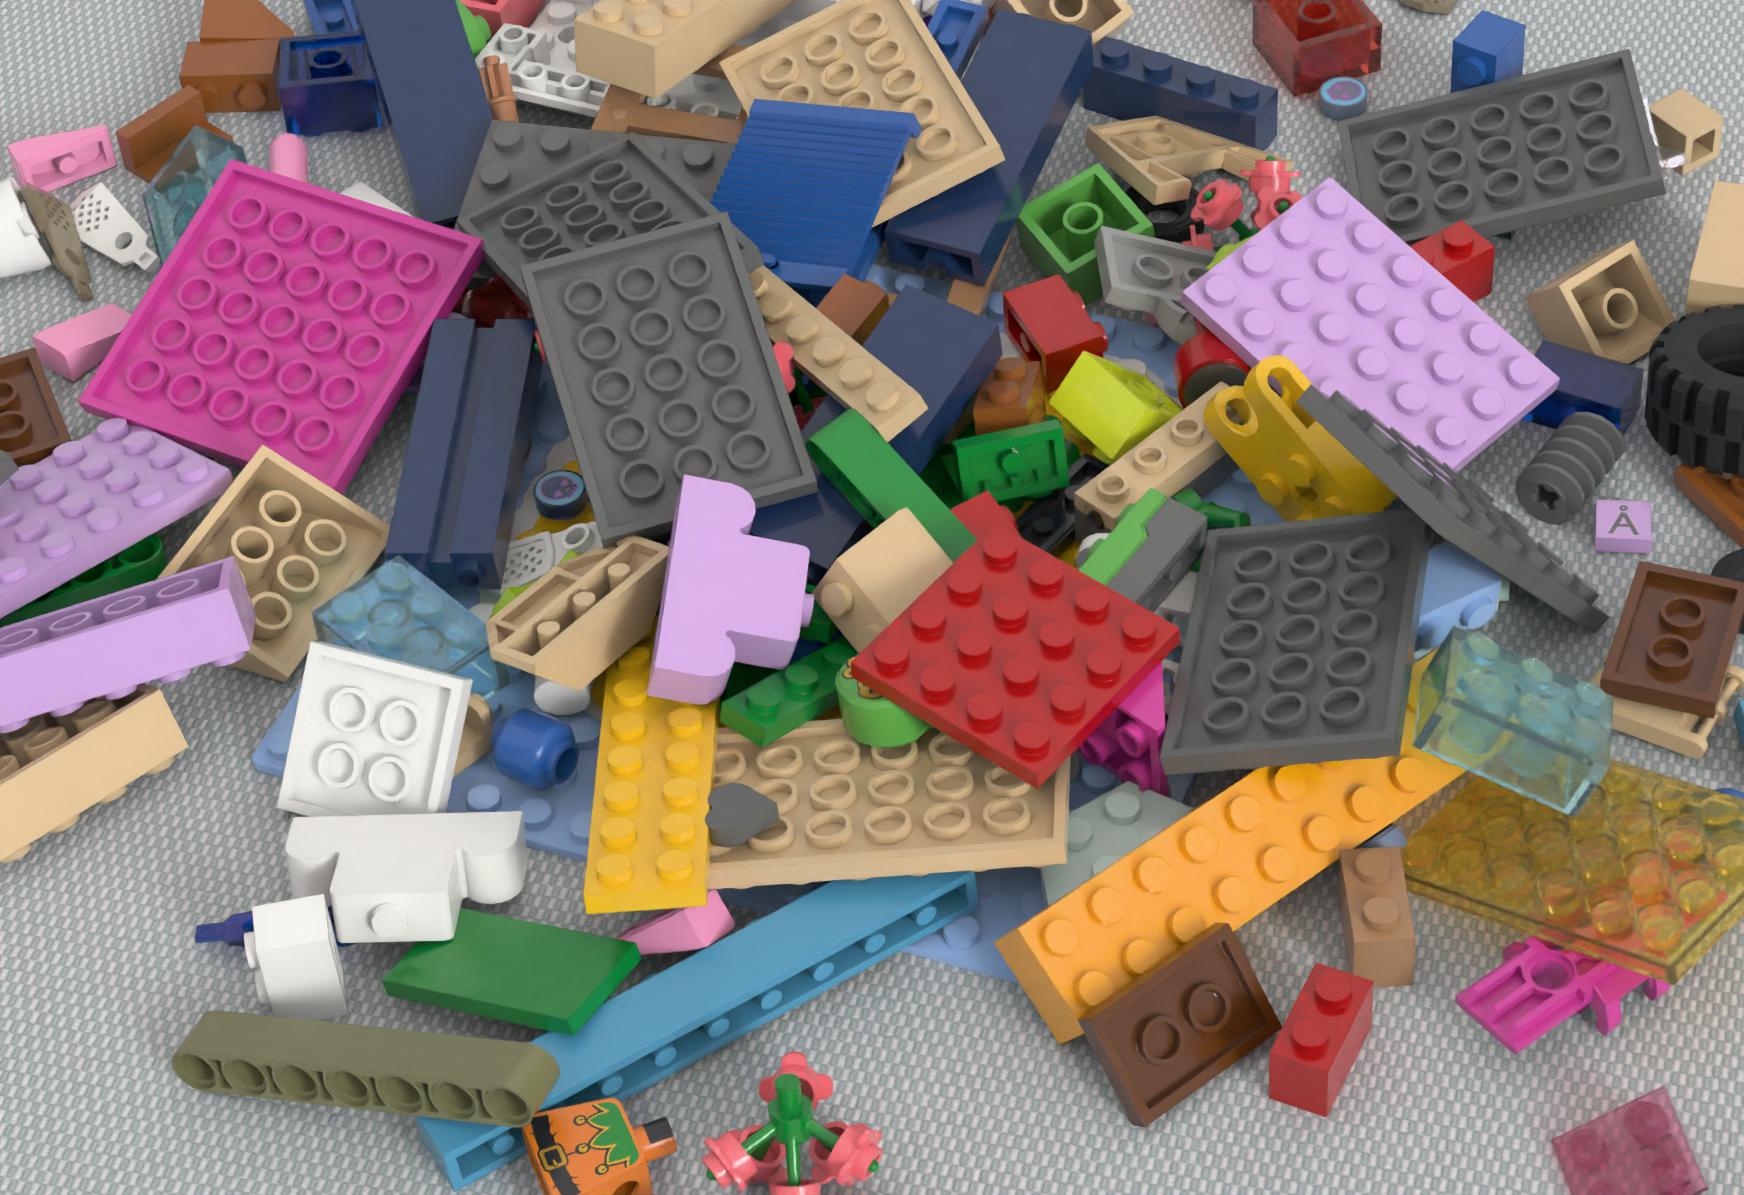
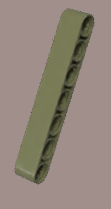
(367, 1068)

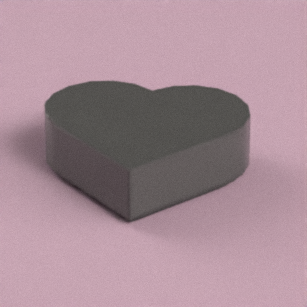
(738, 814)

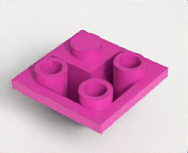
(1133, 737)

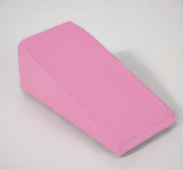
(62, 157)
(80, 342)
(681, 927)

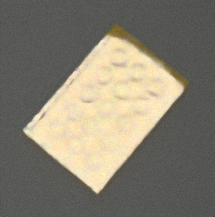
(1633, 879)

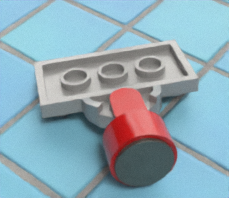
(1150, 278)

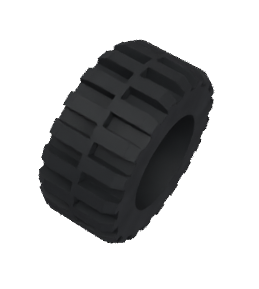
(1699, 390)

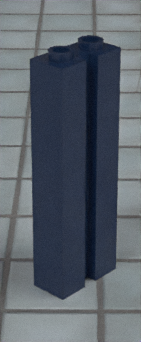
(1024, 90)
(428, 98)
(941, 356)
(467, 452)

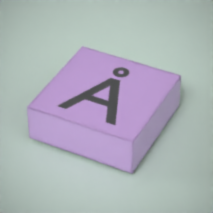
(1622, 526)

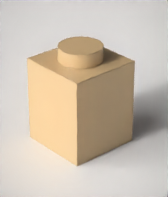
(1687, 127)

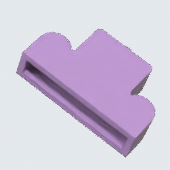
(724, 595)

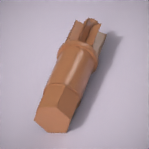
(499, 90)

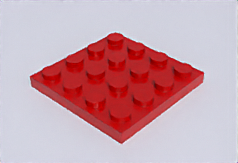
(1015, 654)

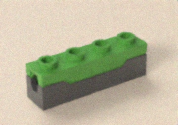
(1148, 549)

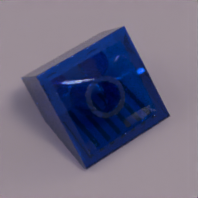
(327, 84)

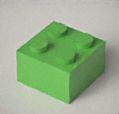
(1062, 225)

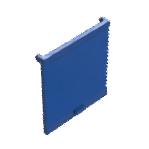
(811, 184)

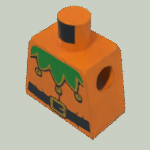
(595, 1149)

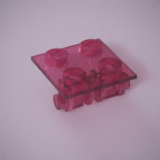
(1631, 1152)

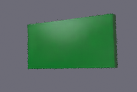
(515, 971)

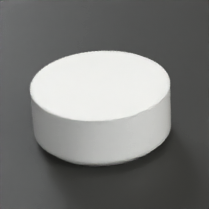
(560, 699)

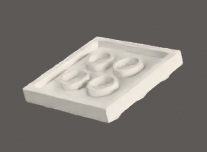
(372, 736)

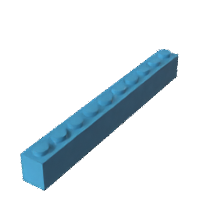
(717, 999)

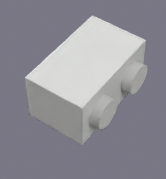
(297, 959)

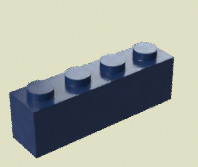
(1142, 83)

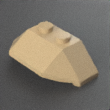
(582, 613)

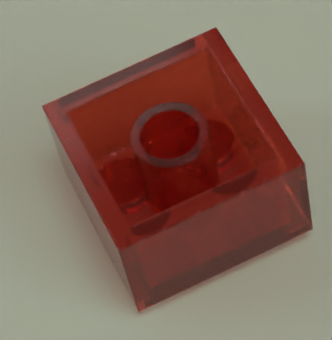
(1316, 40)

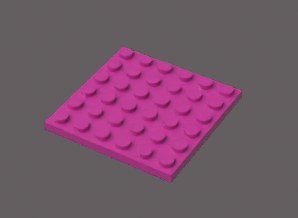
(284, 324)

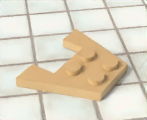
(1158, 153)

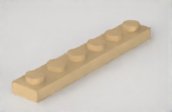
(835, 359)

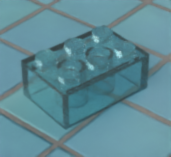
(412, 621)
(1514, 721)

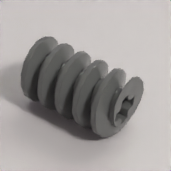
(1569, 467)

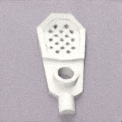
(108, 226)
(536, 555)

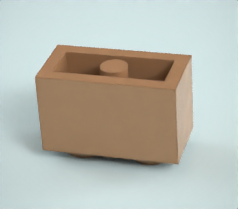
(1376, 915)

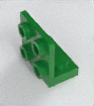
(1009, 463)

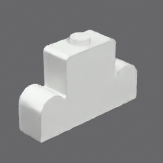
(406, 871)

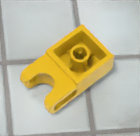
(1288, 452)

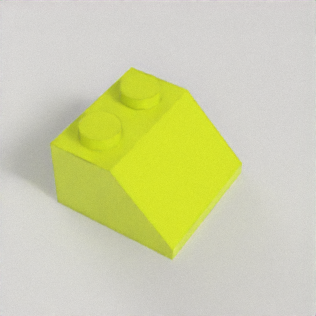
(1111, 406)

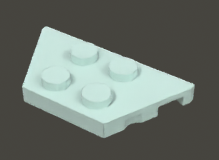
(1107, 831)

